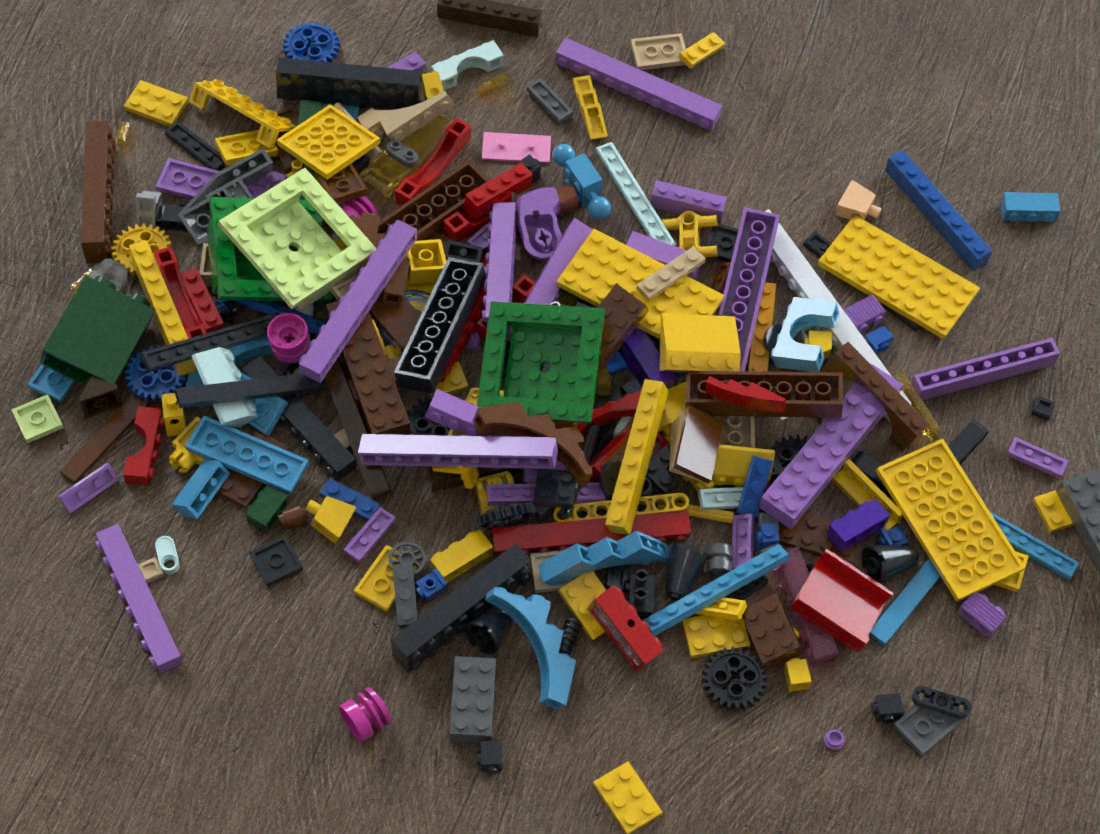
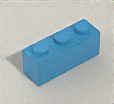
(1030, 206)
(201, 488)

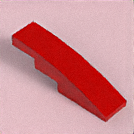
(750, 397)

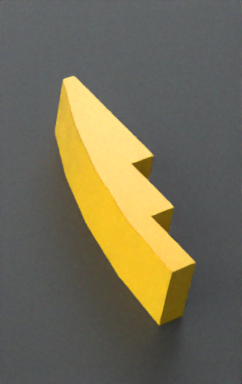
(590, 108)

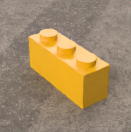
(462, 555)

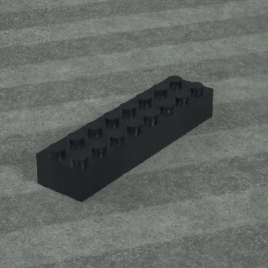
(347, 84)
(440, 325)
(453, 613)

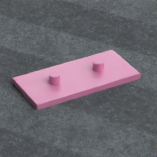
(515, 147)

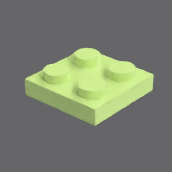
(37, 418)

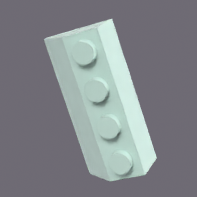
(218, 367)

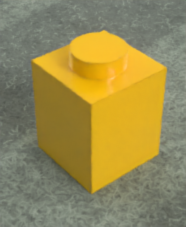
(797, 674)

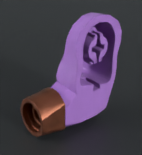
(538, 220)

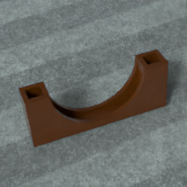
(904, 419)

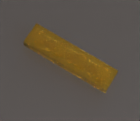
(933, 430)

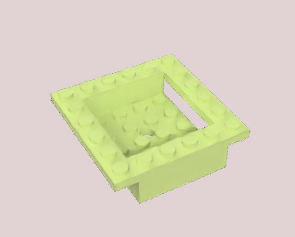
(277, 220)

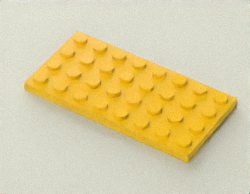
(606, 261)
(898, 276)
(950, 520)

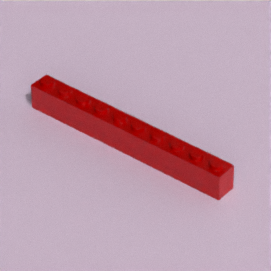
(587, 532)

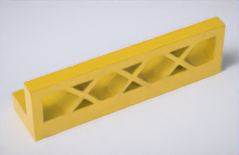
(862, 489)

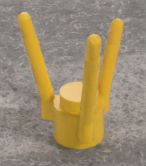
(389, 351)

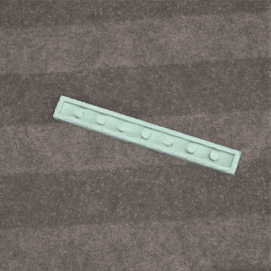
(633, 193)

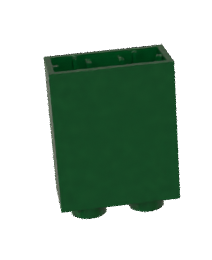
(97, 332)

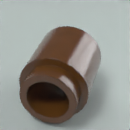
(292, 516)

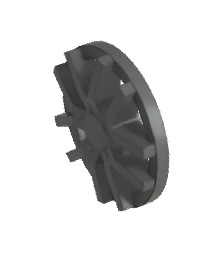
(408, 557)

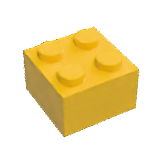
(426, 261)

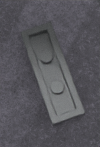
(549, 100)
(404, 594)

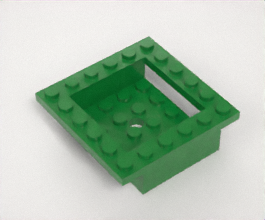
(230, 270)
(543, 334)

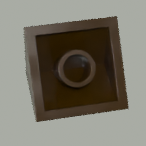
(99, 397)

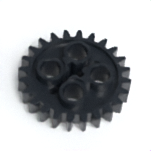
(417, 419)
(785, 448)
(503, 515)
(749, 690)

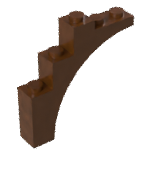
(369, 225)
(513, 421)

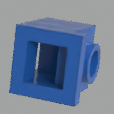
(879, 339)
(766, 536)
(430, 593)

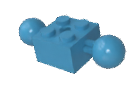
(585, 180)

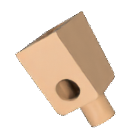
(857, 202)

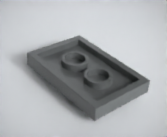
(926, 727)

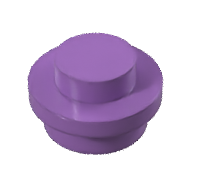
(834, 739)

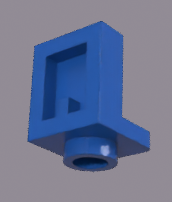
(892, 537)

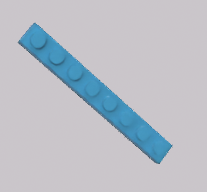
(717, 589)

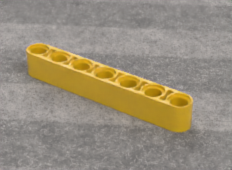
(648, 501)

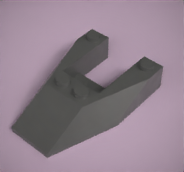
(226, 183)

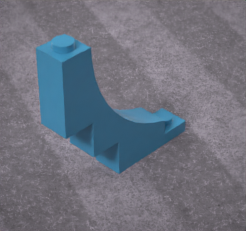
(578, 560)

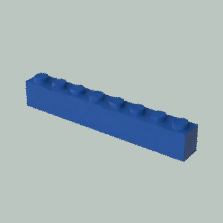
(938, 210)

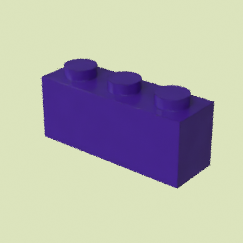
(857, 525)

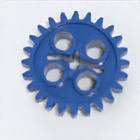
(311, 43)
(158, 384)

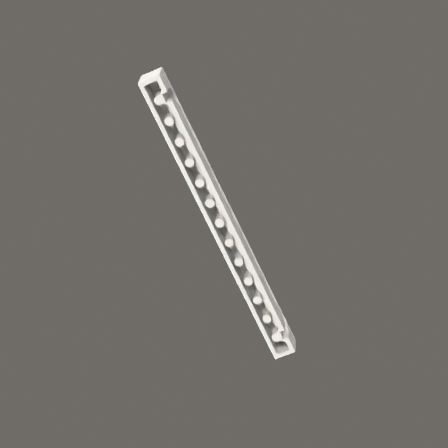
(808, 285)

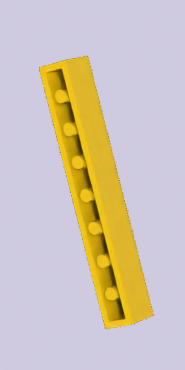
(159, 299)
(637, 457)

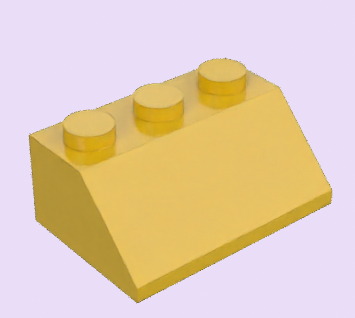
(733, 464)

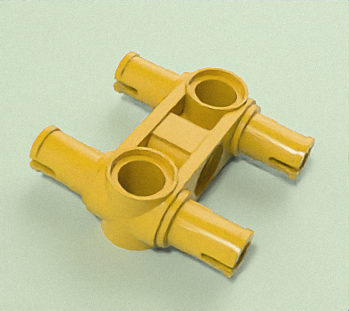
(691, 231)

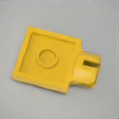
(181, 456)

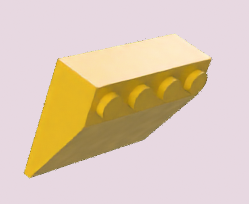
(698, 343)

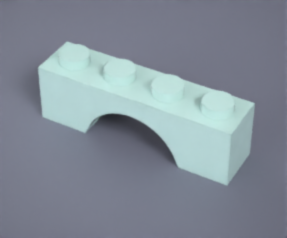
(486, 57)

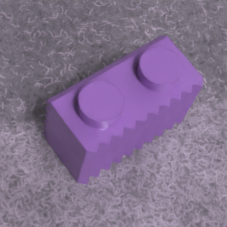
(865, 313)
(982, 614)

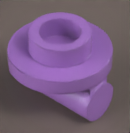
(474, 342)

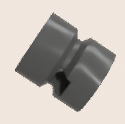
(719, 559)

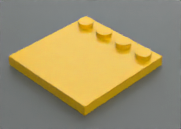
(328, 141)

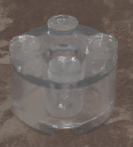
(114, 272)

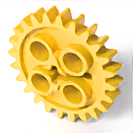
(120, 250)

